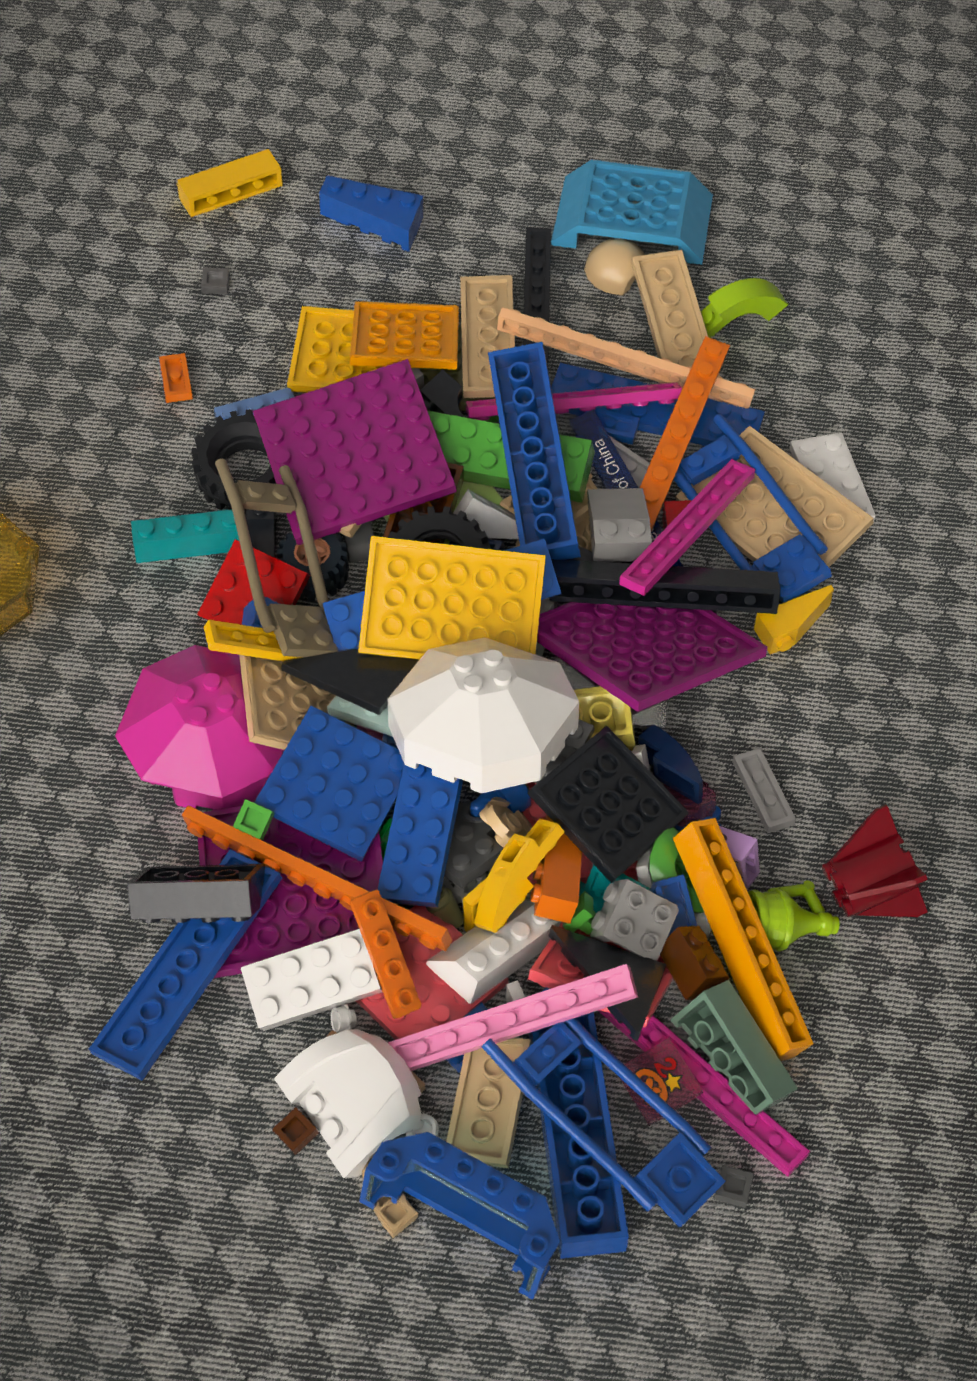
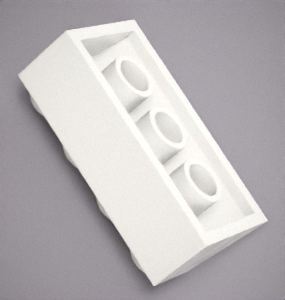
(486, 958)

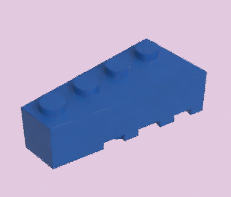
(373, 209)

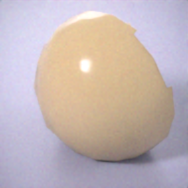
(610, 265)

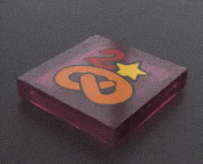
(666, 1075)

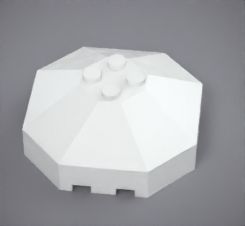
(483, 714)

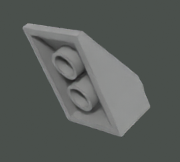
(618, 524)

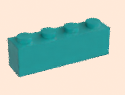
(183, 536)

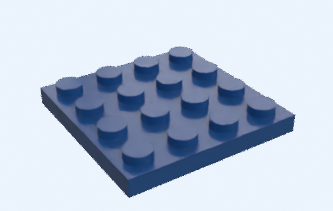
(334, 783)

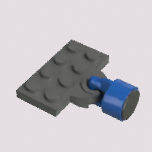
(473, 841)

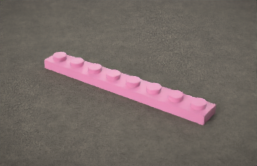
(517, 1017)

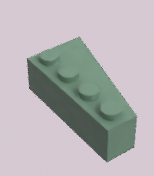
(736, 1046)

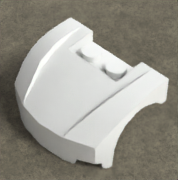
(354, 1095)

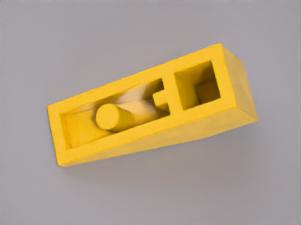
(792, 619)

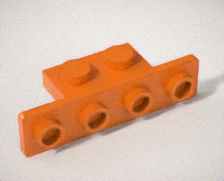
(385, 954)

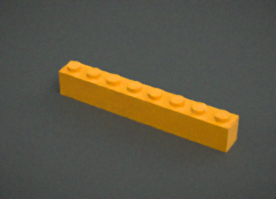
(742, 937)

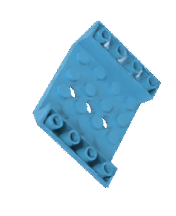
(670, 208)

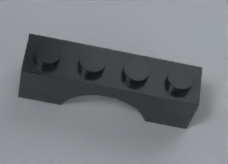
(443, 395)

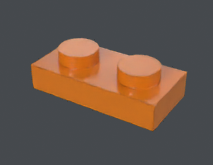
(175, 378)

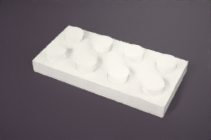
(832, 462)

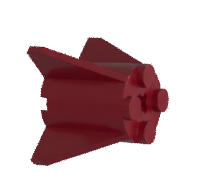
(875, 873)

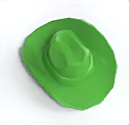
(667, 863)

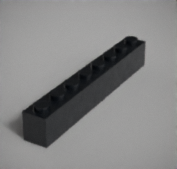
(677, 588)

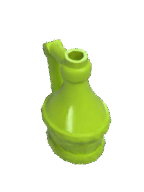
(785, 920)

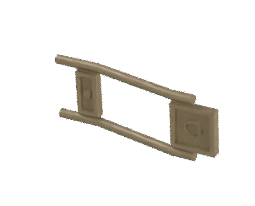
(298, 628)

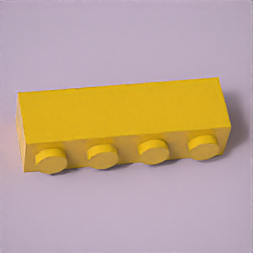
(229, 182)

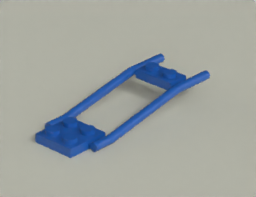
(797, 559)
(674, 1179)

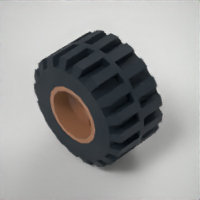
(332, 559)

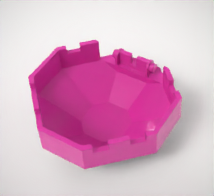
(192, 731)

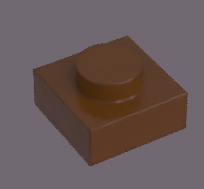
(295, 1131)

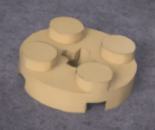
(503, 820)

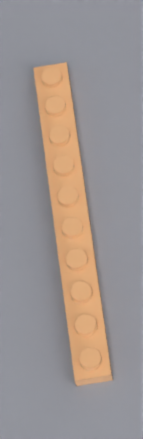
(615, 355)

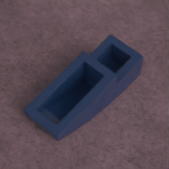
(672, 763)

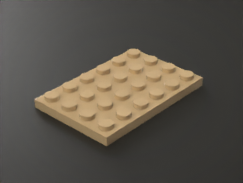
(761, 525)

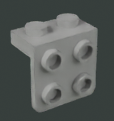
(634, 919)

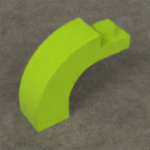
(742, 298)

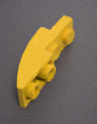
(508, 878)

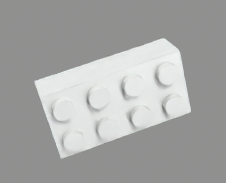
(310, 980)

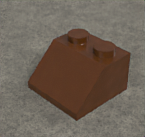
(692, 961)

